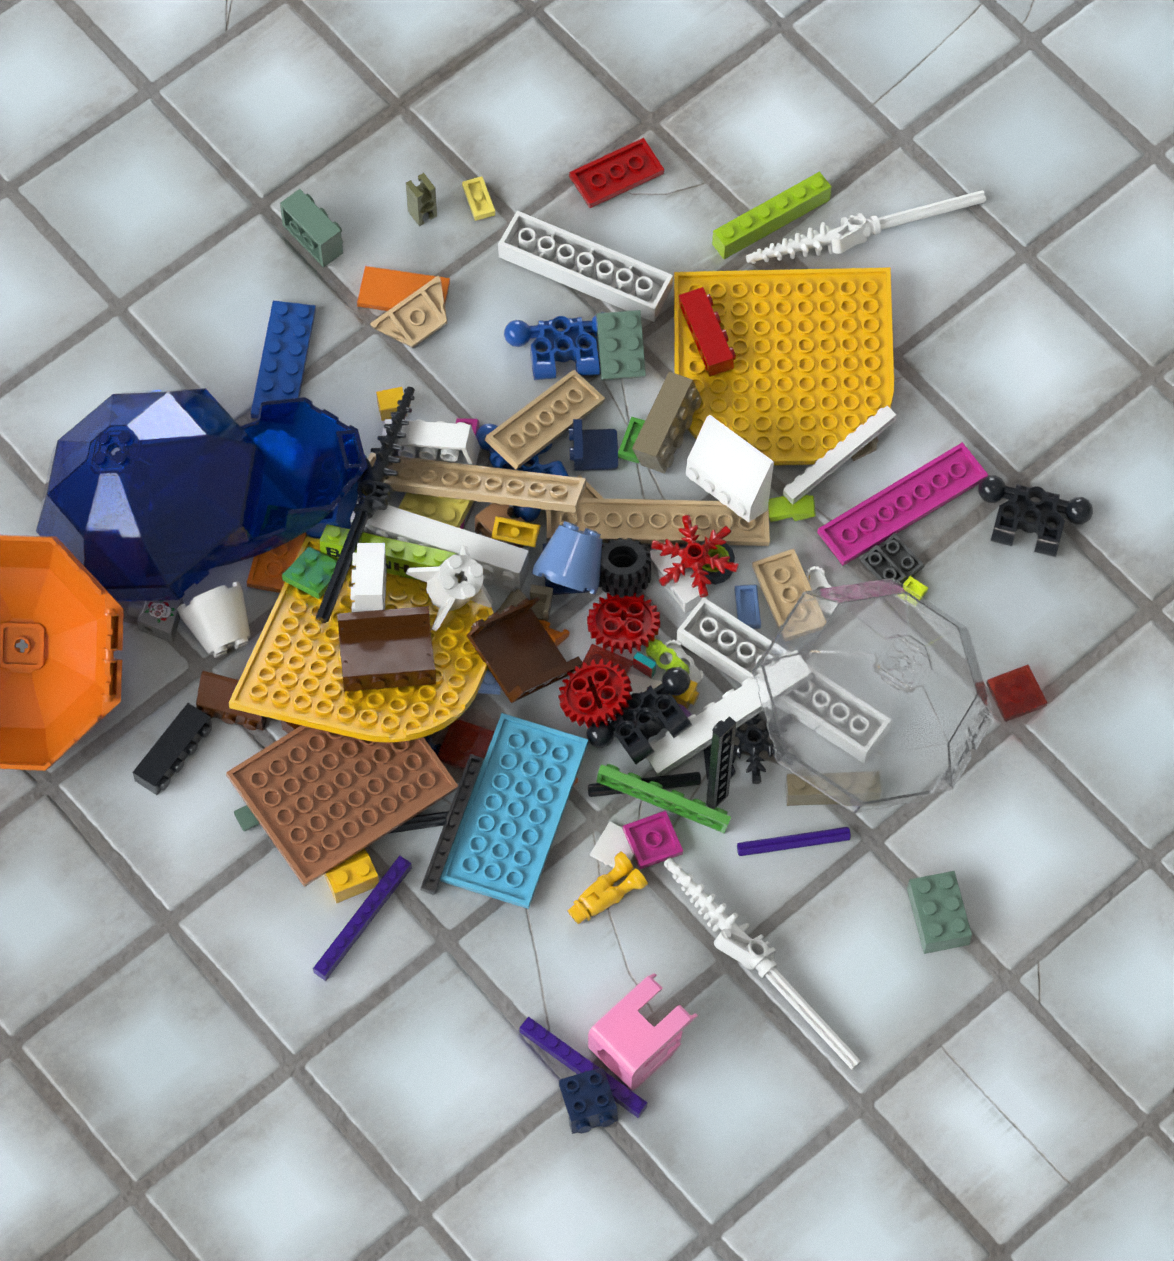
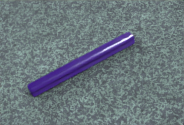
(793, 841)

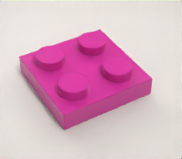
(652, 839)

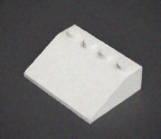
(730, 470)

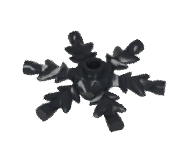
(746, 737)

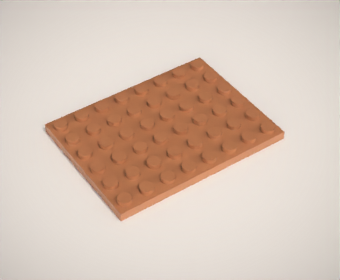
(336, 794)

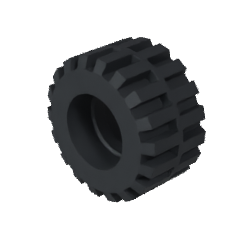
(629, 579)

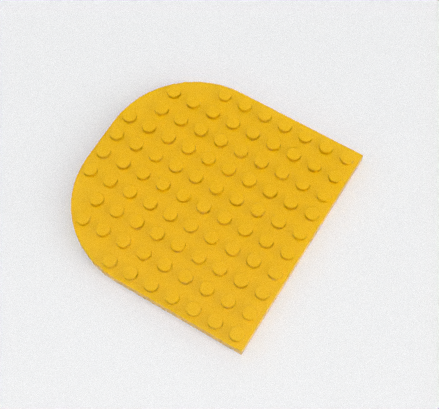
(806, 352)
(299, 668)

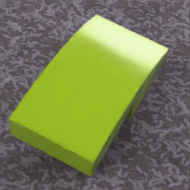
(782, 509)

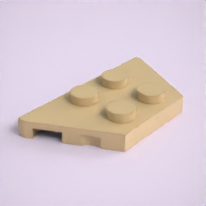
(415, 316)

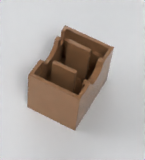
(485, 520)

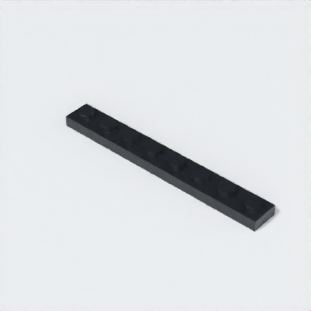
(720, 762)

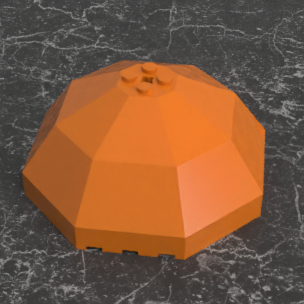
(69, 669)

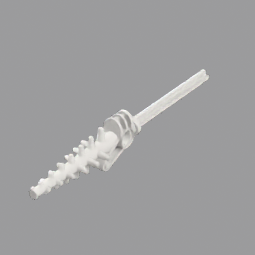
(858, 228)
(755, 955)

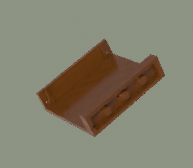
(386, 649)
(519, 651)

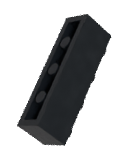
(172, 749)

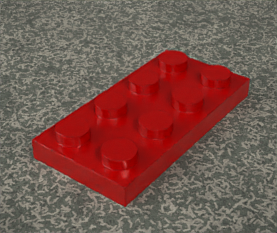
(616, 173)

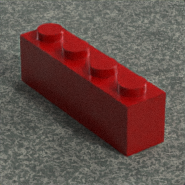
(706, 331)

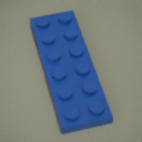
(284, 353)

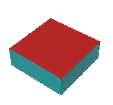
(644, 664)

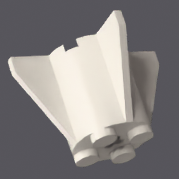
(453, 584)

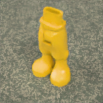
(602, 893)

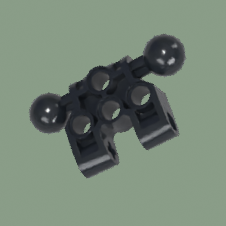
(1019, 503)
(646, 717)

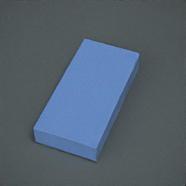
(748, 605)

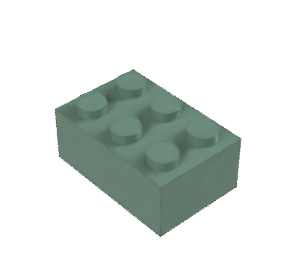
(312, 227)
(620, 345)
(939, 912)

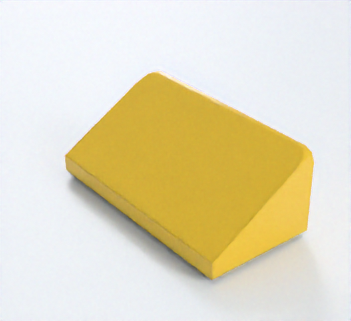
(515, 531)

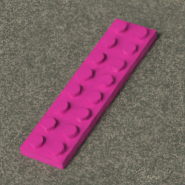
(902, 504)

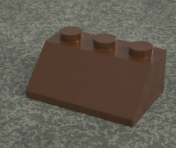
(214, 699)

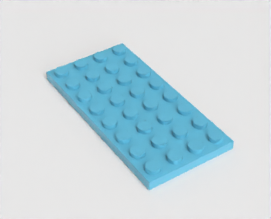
(514, 811)

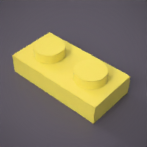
(478, 198)

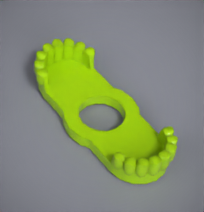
(657, 649)

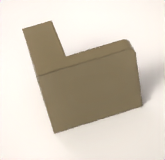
(543, 606)

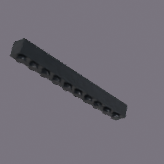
(452, 824)

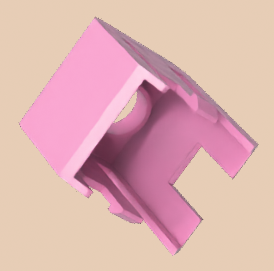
(630, 1042)

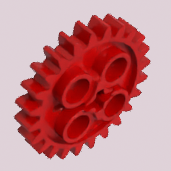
(623, 622)
(615, 686)

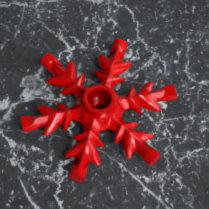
(694, 556)

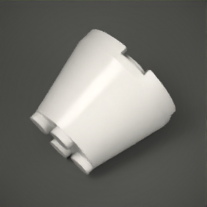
(218, 619)

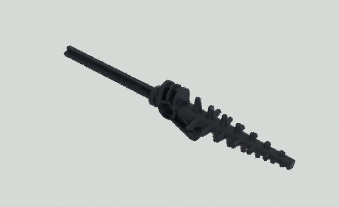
(372, 497)

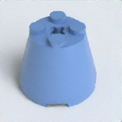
(572, 558)

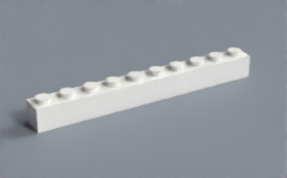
(839, 455)

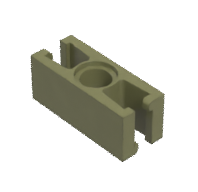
(421, 199)

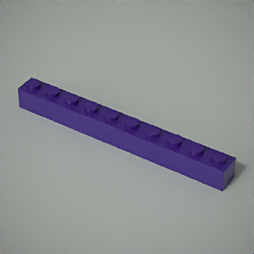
(362, 918)
(580, 1064)

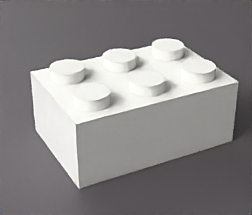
(369, 577)

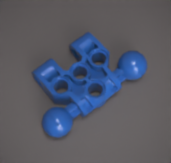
(547, 337)
(555, 468)

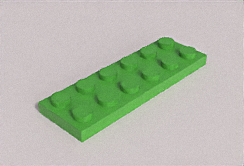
(670, 801)

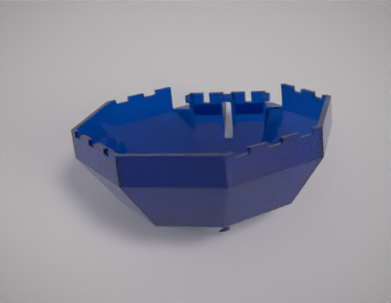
(164, 502)

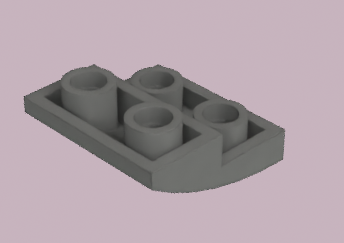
(892, 560)

